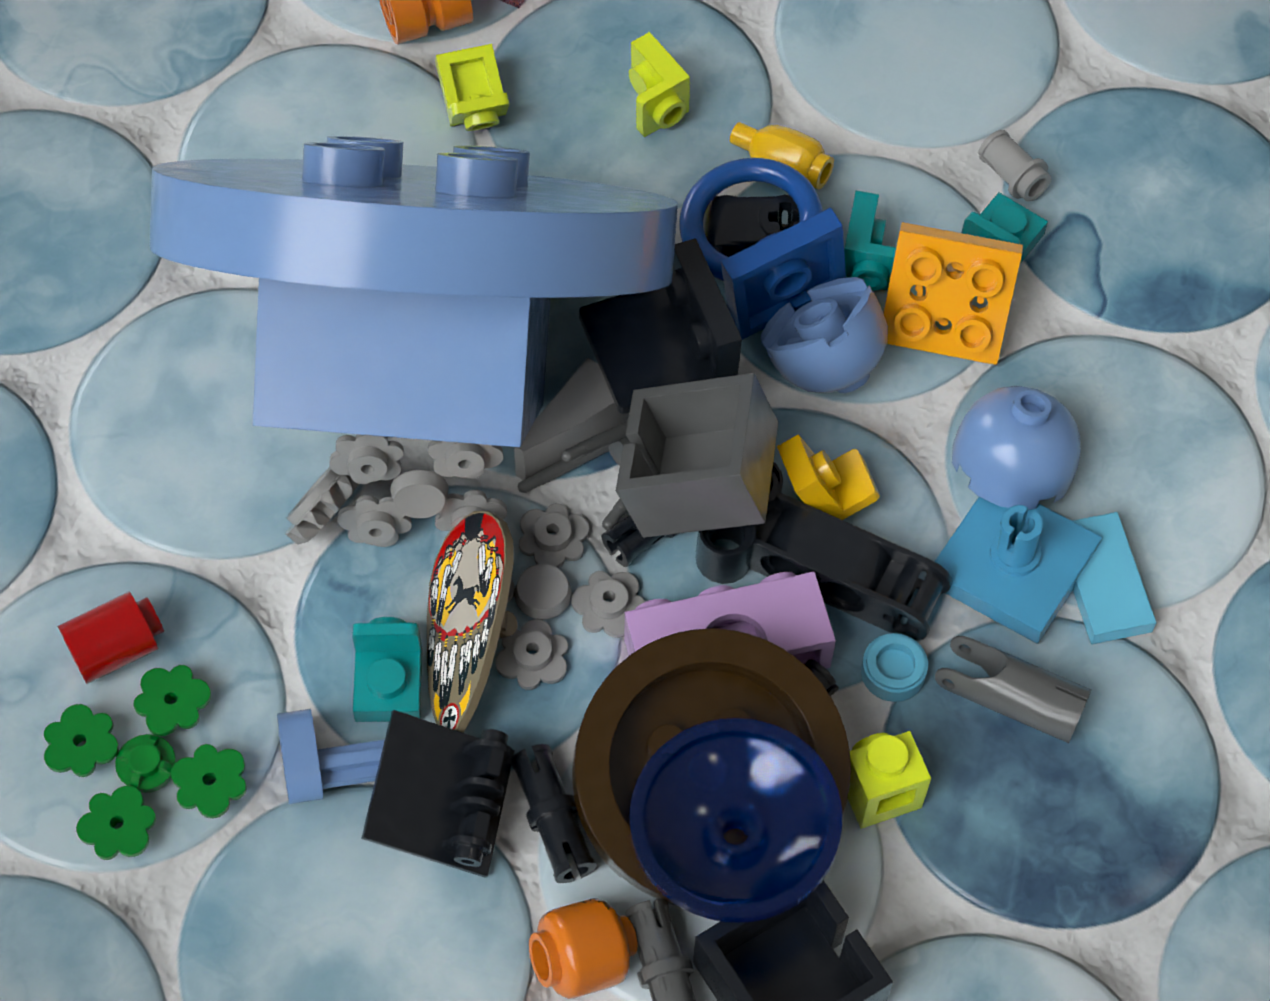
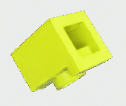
(886, 778)

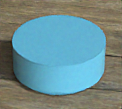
(894, 667)

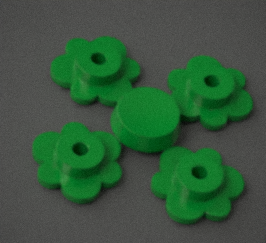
(144, 762)

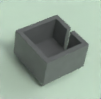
(698, 456)

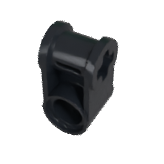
(741, 222)

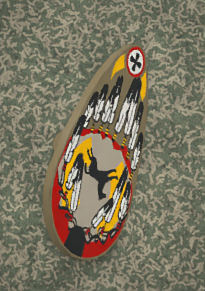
(467, 614)

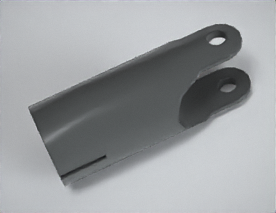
(1017, 689)

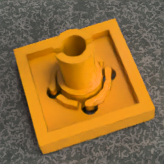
(954, 272)

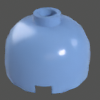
(829, 340)
(1018, 447)

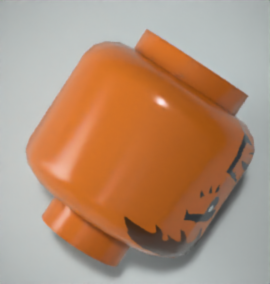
(582, 948)

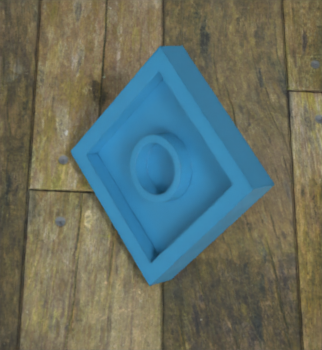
(1016, 564)

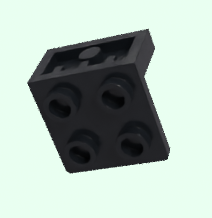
(664, 333)

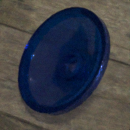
(742, 779)

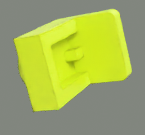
(472, 87)

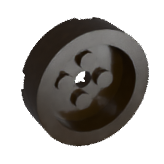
(672, 688)

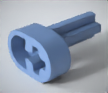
(314, 769)

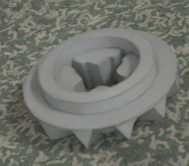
(319, 505)

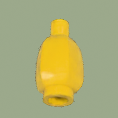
(788, 147)

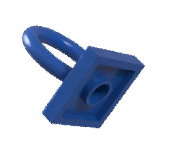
(781, 264)

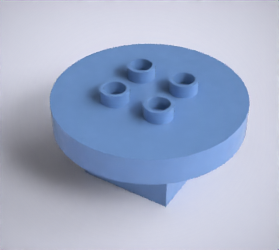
(407, 288)

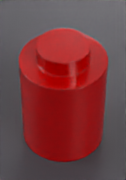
(111, 635)

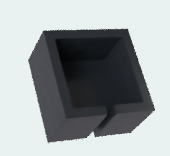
(791, 957)

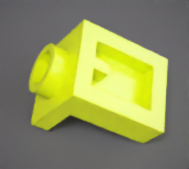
(660, 86)

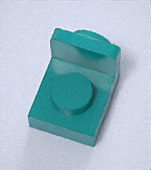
(1007, 222)
(863, 247)
(386, 669)

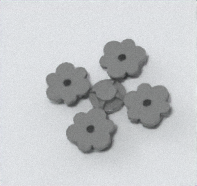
(413, 492)
(546, 593)

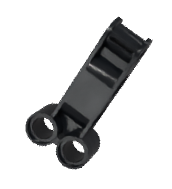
(851, 565)

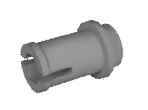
(1025, 175)

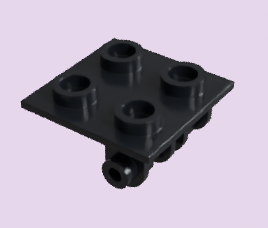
(439, 793)

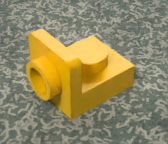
(826, 484)

